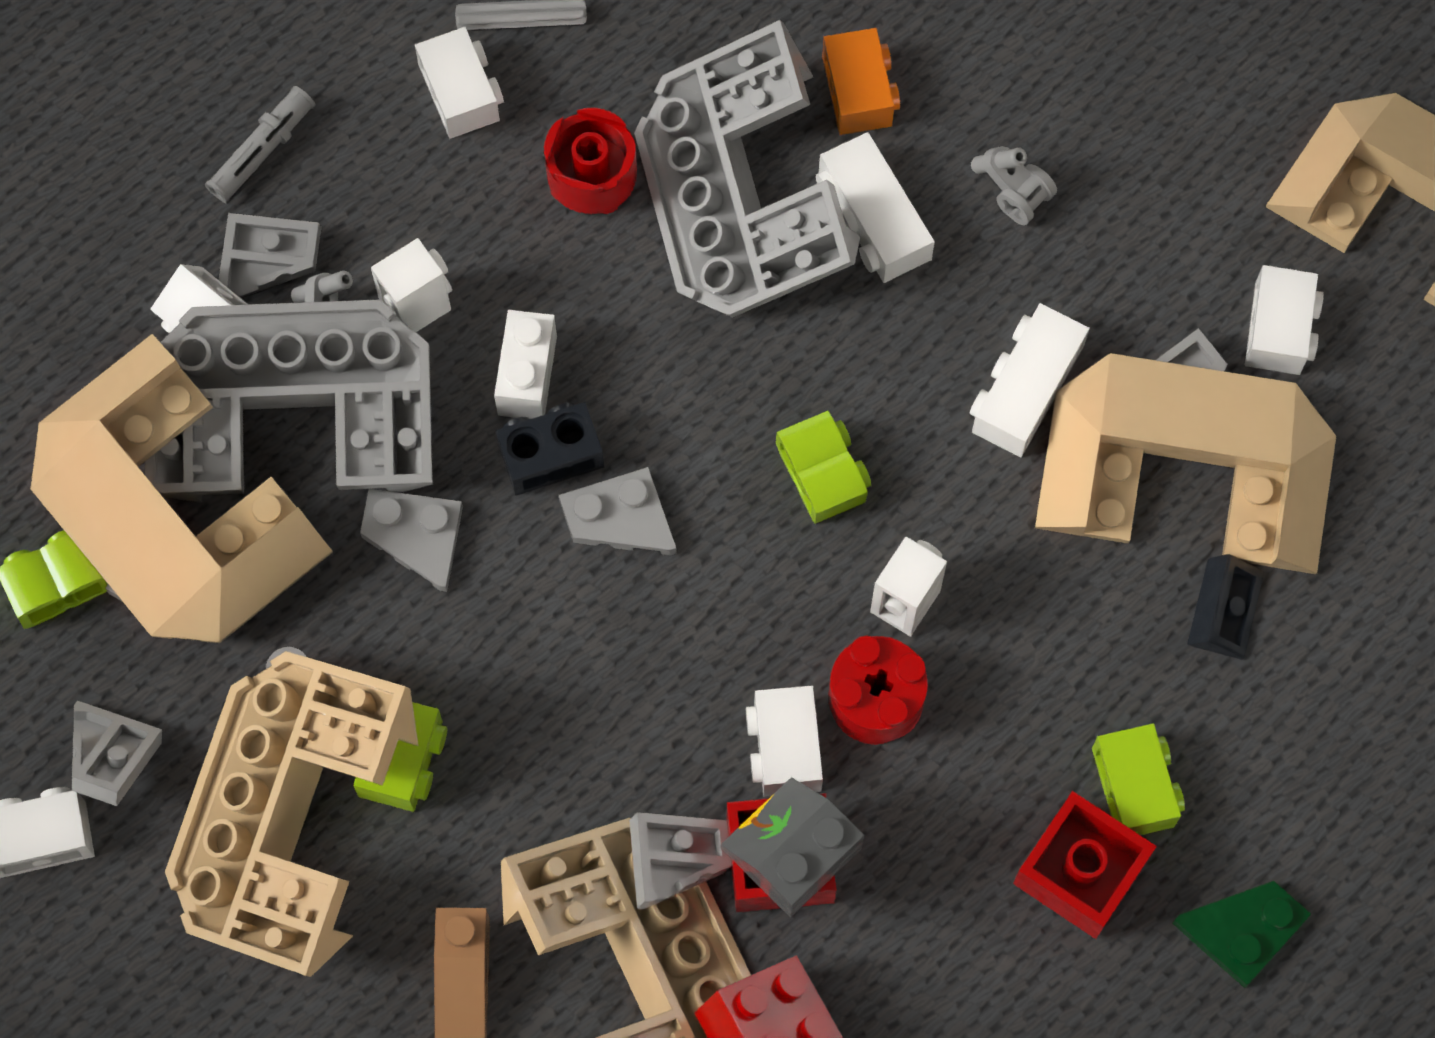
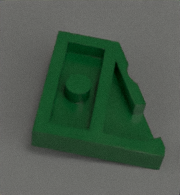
(1244, 928)

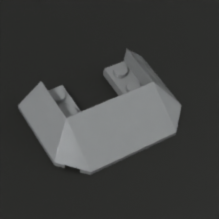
(703, 190)
(297, 358)

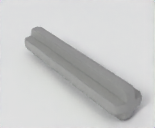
(520, 14)

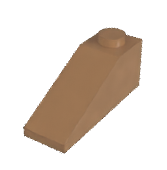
(461, 972)

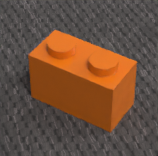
(859, 81)

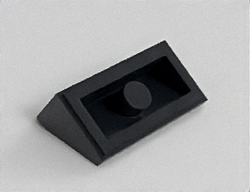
(1226, 606)

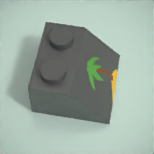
(794, 845)

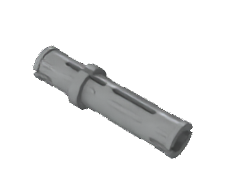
(258, 146)

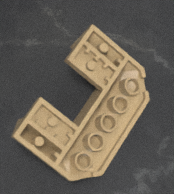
(1353, 162)
(1196, 415)
(131, 534)
(255, 796)
(668, 952)

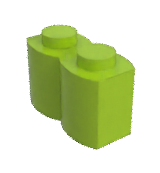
(822, 466)
(49, 580)

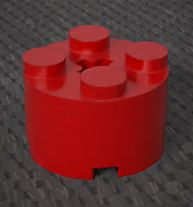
(590, 161)
(872, 663)

